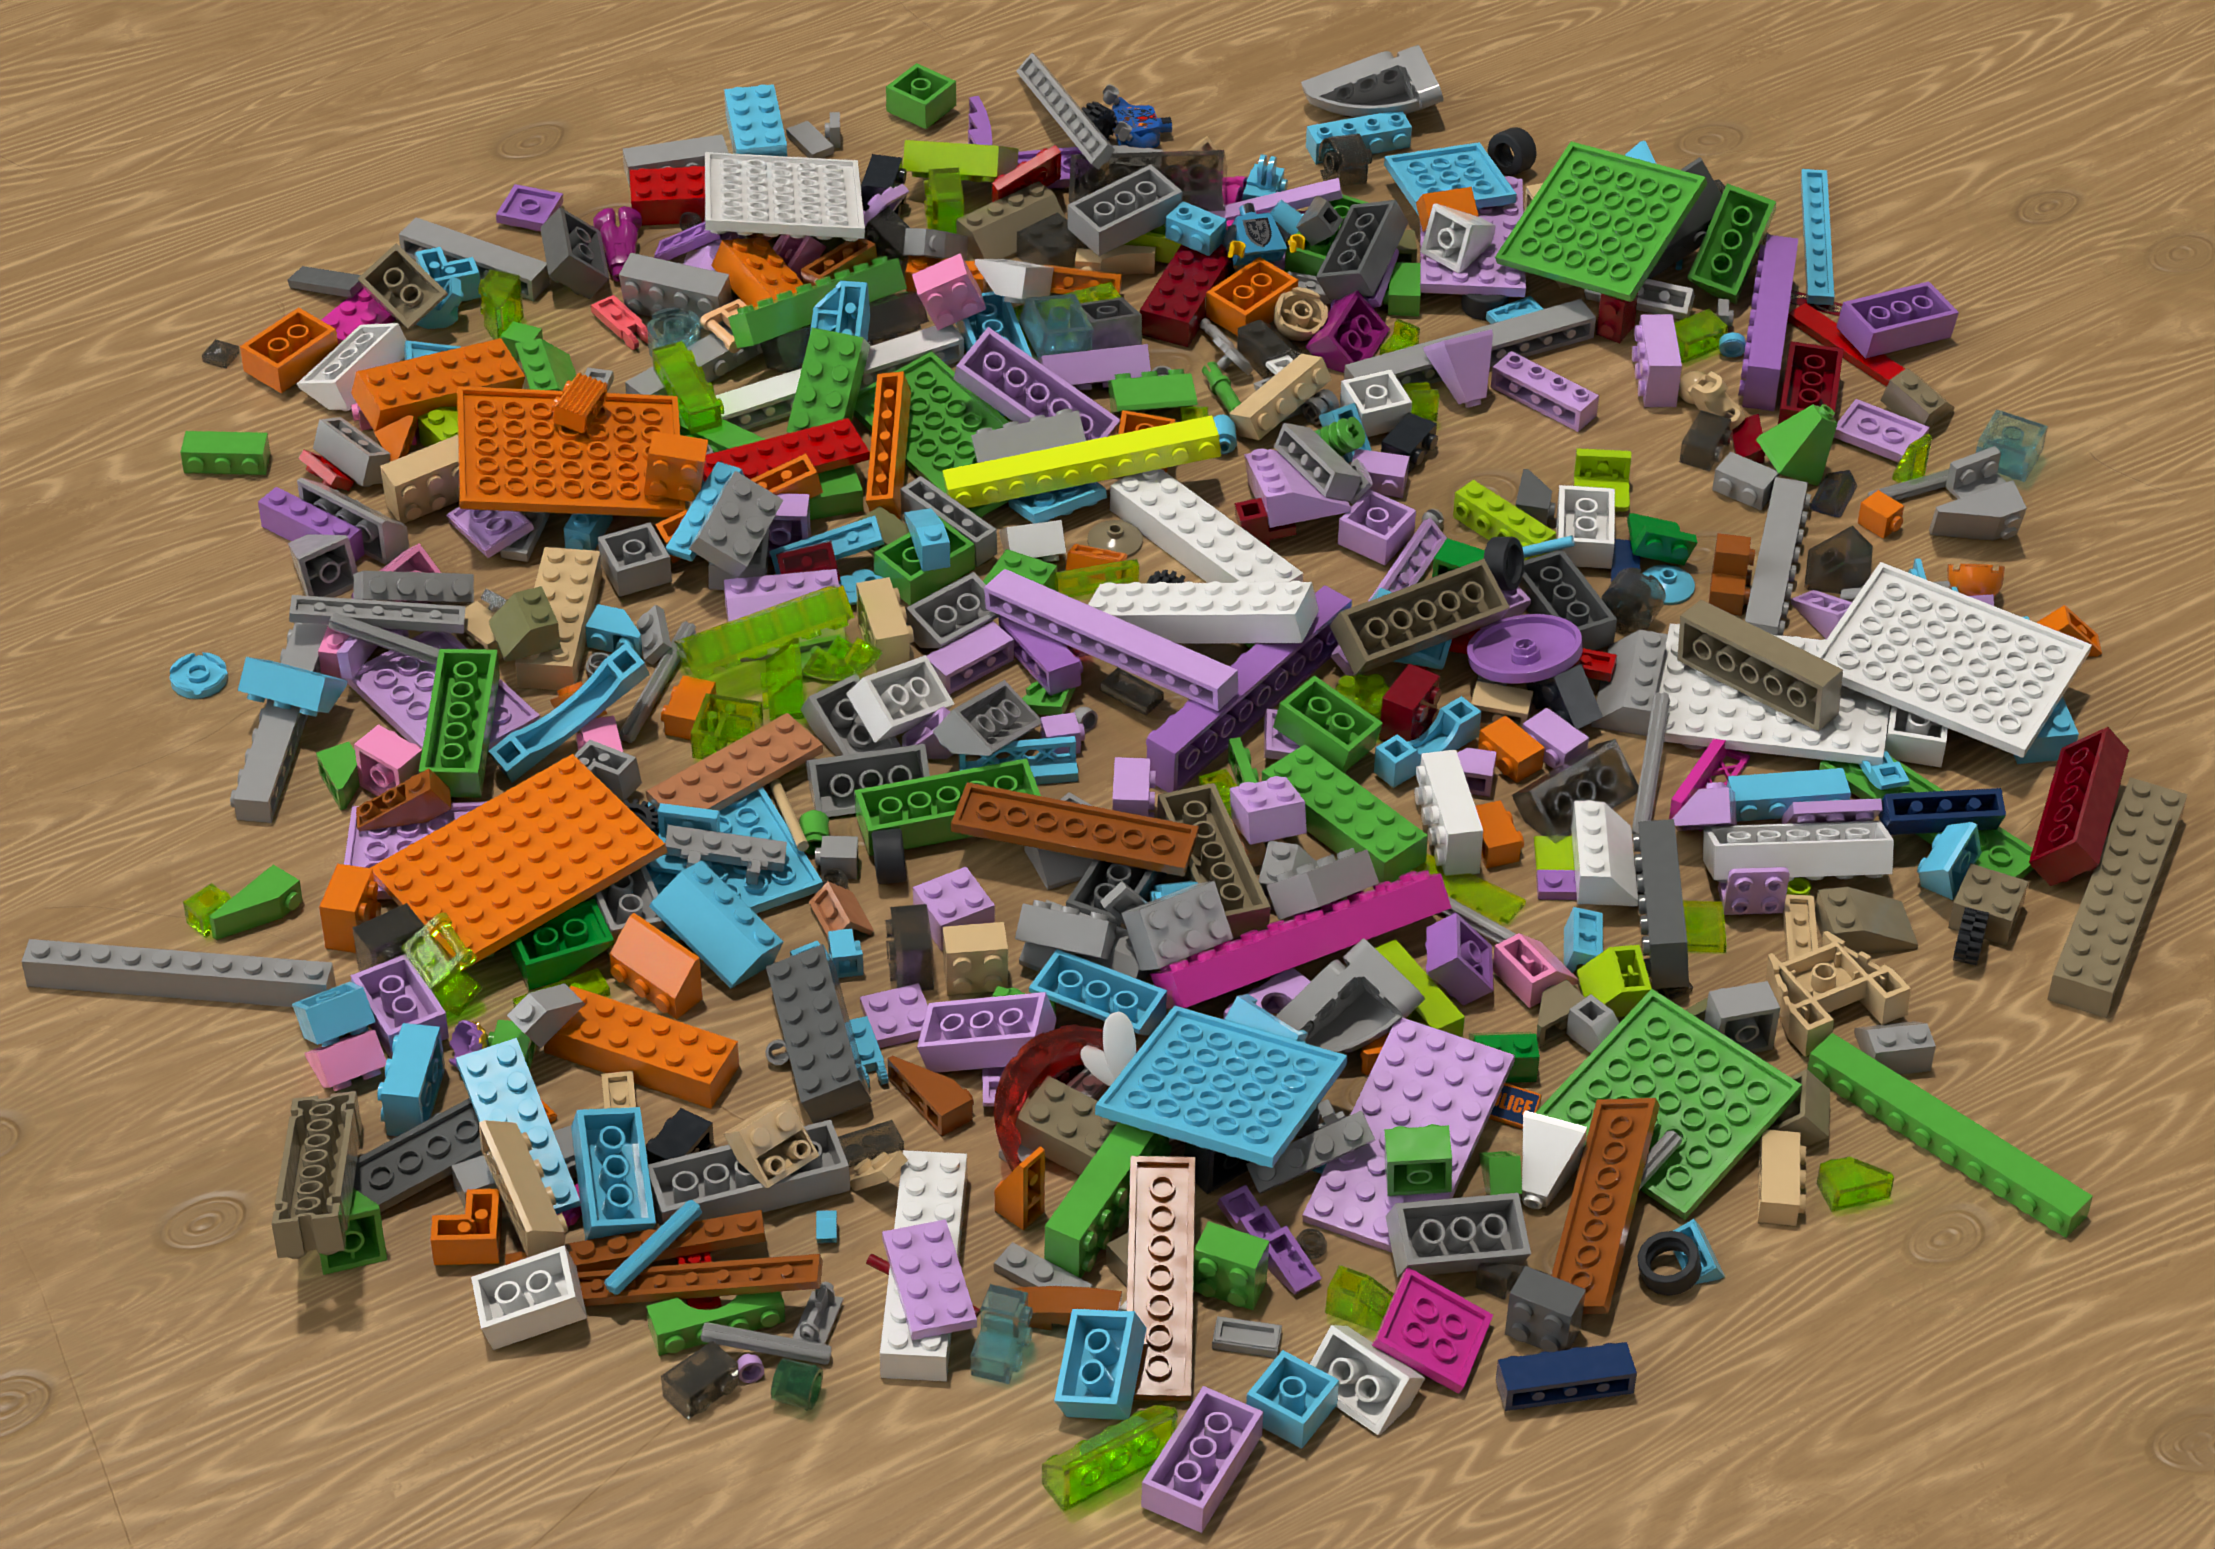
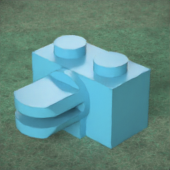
(1265, 179)

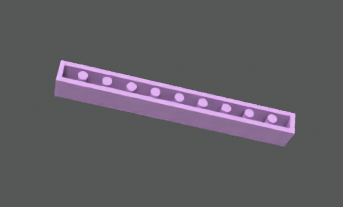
(1112, 639)

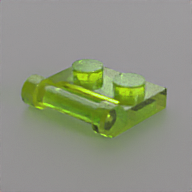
(431, 959)

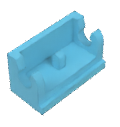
(1582, 937)

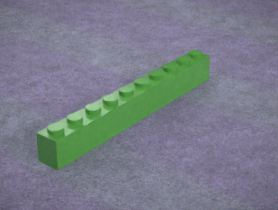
(1950, 1135)

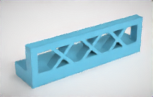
(1045, 766)

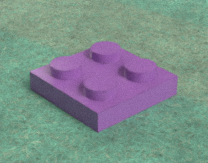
(528, 207)

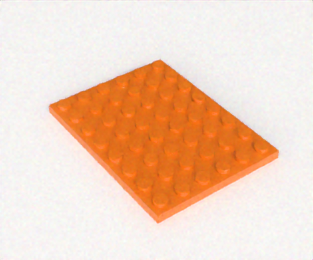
(527, 463)
(521, 858)

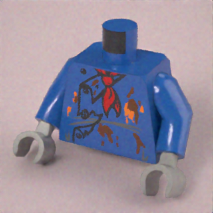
(1137, 124)

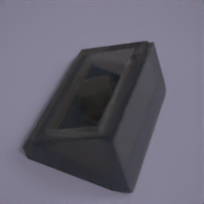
(1834, 493)

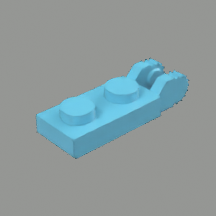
(868, 1049)

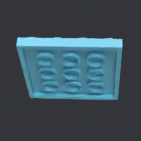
(1449, 170)

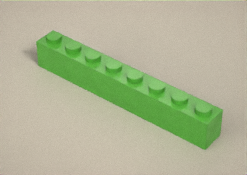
(795, 310)

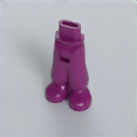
(618, 241)

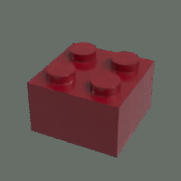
(1410, 704)

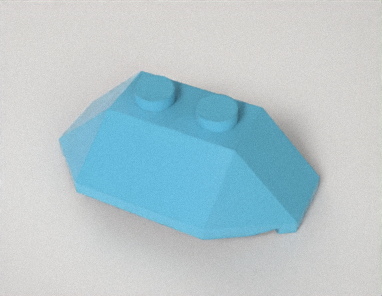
(844, 310)

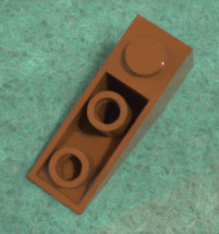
(408, 803)

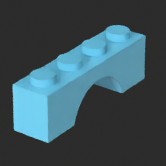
(1453, 728)

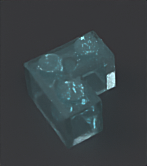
(1002, 1334)

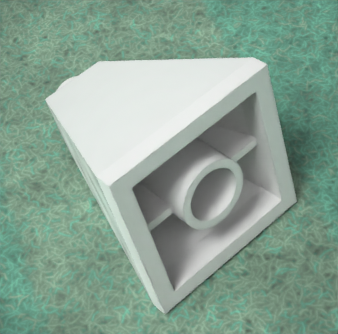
(1456, 237)
(1549, 1157)

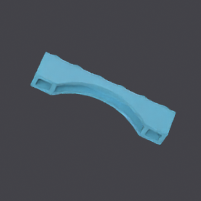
(534, 742)

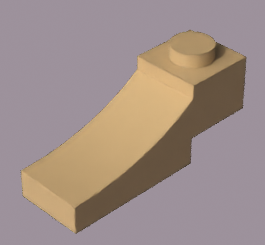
(1121, 260)

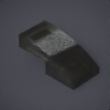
(1498, 1278)

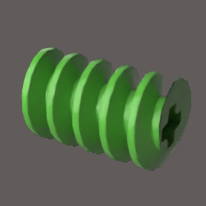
(1343, 435)

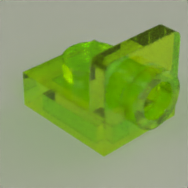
(1404, 336)

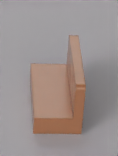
(839, 910)

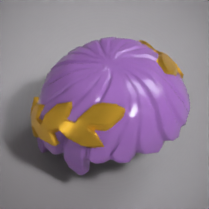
(467, 1039)

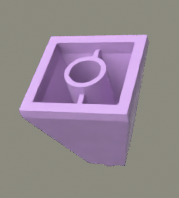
(1463, 365)

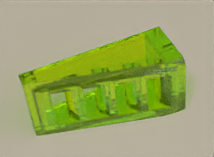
(1914, 460)

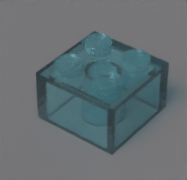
(1056, 324)
(2017, 439)

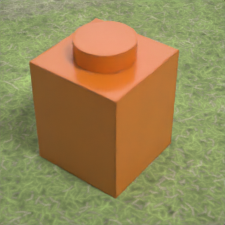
(1881, 514)

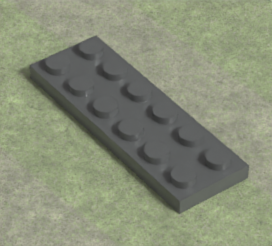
(419, 1156)

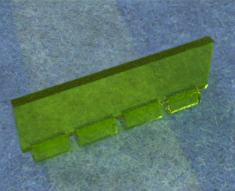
(1477, 893)

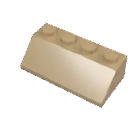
(521, 1187)

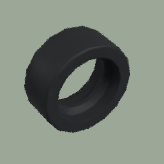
(1505, 561)
(1662, 1243)

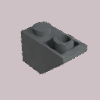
(1319, 221)

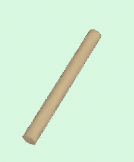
(789, 815)

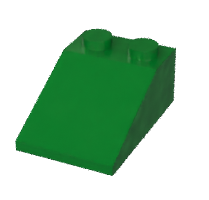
(562, 945)

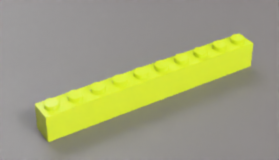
(1083, 462)

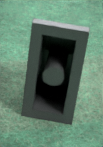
(1535, 498)

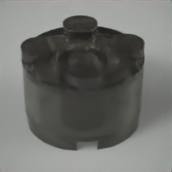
(1345, 159)
(1634, 600)

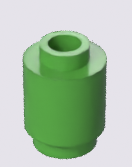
(814, 826)

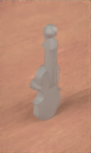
(1231, 353)

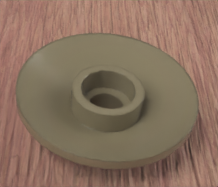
(1116, 536)

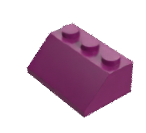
(1349, 333)

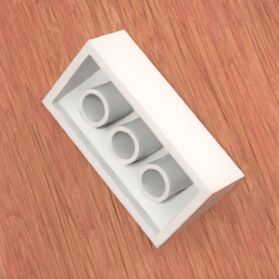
(1016, 279)
(363, 349)
(1603, 856)

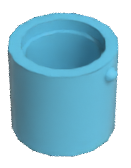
(1286, 216)

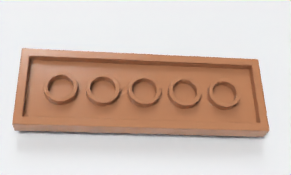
(739, 767)

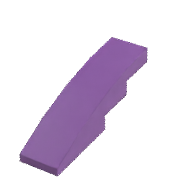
(979, 123)
(1286, 1257)

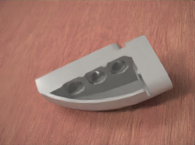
(1376, 85)
(1352, 1004)

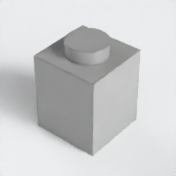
(839, 853)

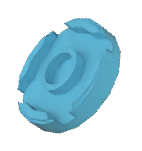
(198, 675)

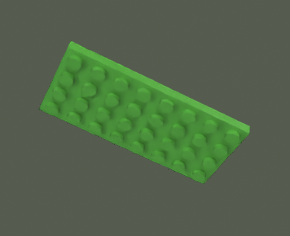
(939, 421)

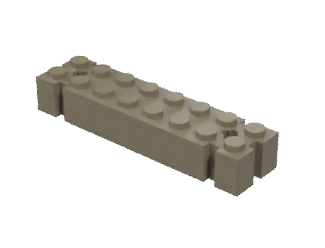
(317, 1175)

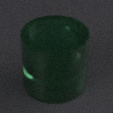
(797, 1384)

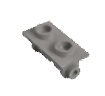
(819, 1315)

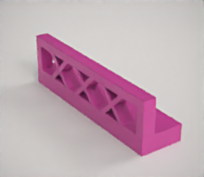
(1706, 768)

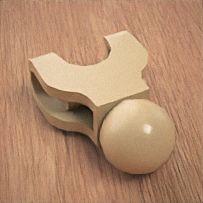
(1709, 395)

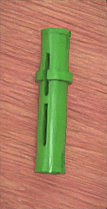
(1221, 386)

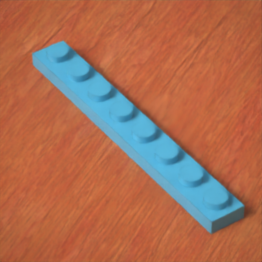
(1817, 237)

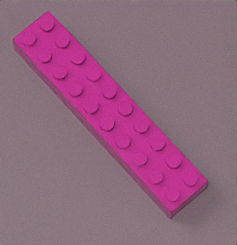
(1302, 939)

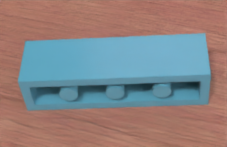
(1773, 793)

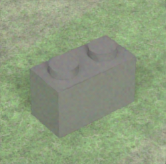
(1744, 480)

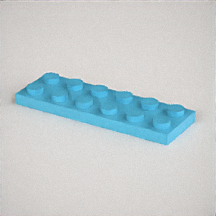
(505, 1092)

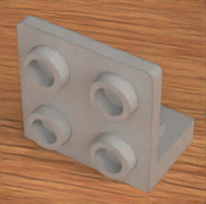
(1974, 473)

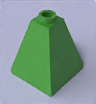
(1801, 444)
(363, 1238)

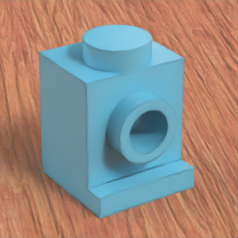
(845, 953)

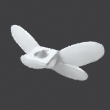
(1118, 1048)

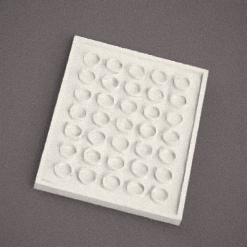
(783, 196)
(1953, 659)
(1711, 710)

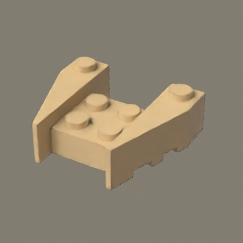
(1827, 981)

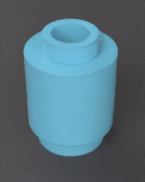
(1226, 432)

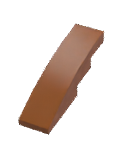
(1056, 1303)

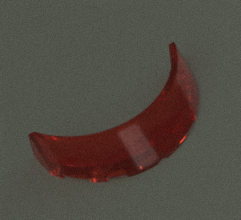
(1034, 1062)

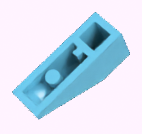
(929, 539)

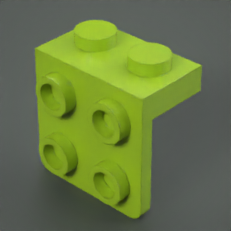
(1605, 470)

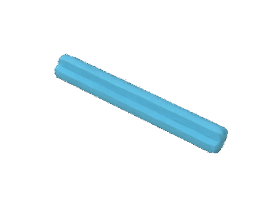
(653, 1247)

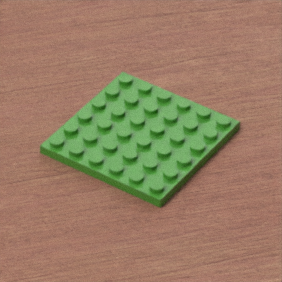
(1601, 221)
(1706, 1092)

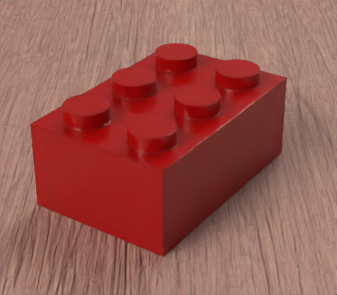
(667, 193)

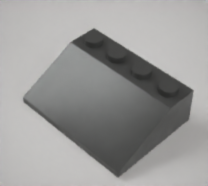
(1694, 227)

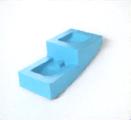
(1886, 775)

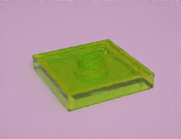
(1705, 926)

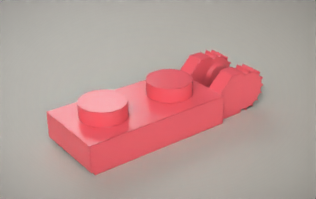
(620, 320)

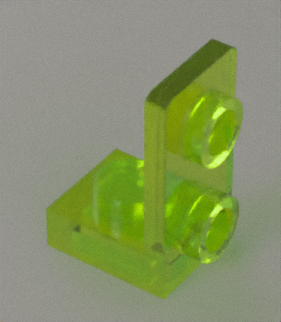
(1424, 400)

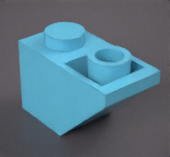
(611, 629)

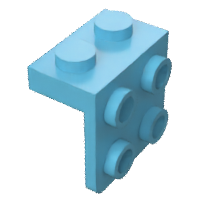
(684, 817)

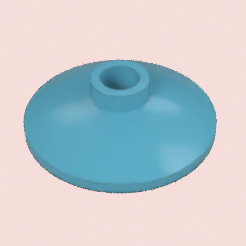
(1676, 582)

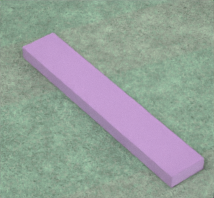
(1296, 198)

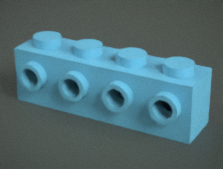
(1378, 131)

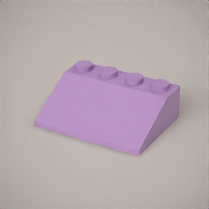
(1285, 491)
(754, 594)

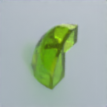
(842, 660)

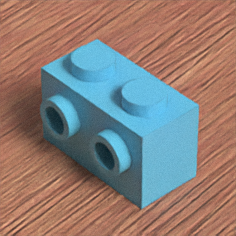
(1195, 228)

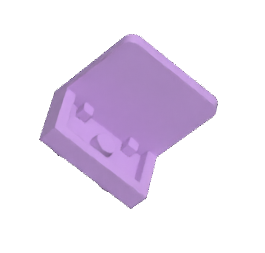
(1754, 891)

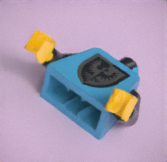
(1258, 236)

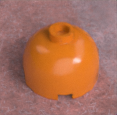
(1976, 579)

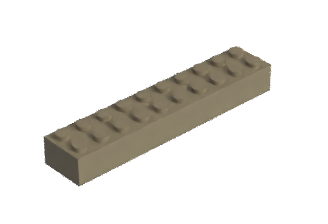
(2117, 898)

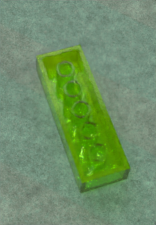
(764, 629)

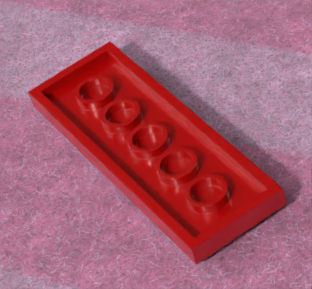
(826, 446)

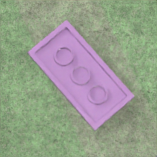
(929, 1279)

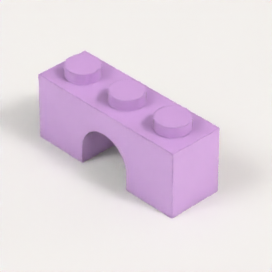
(1278, 991)

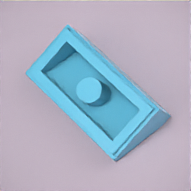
(1710, 1267)

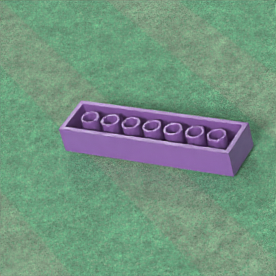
(1768, 322)

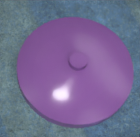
(1525, 648)

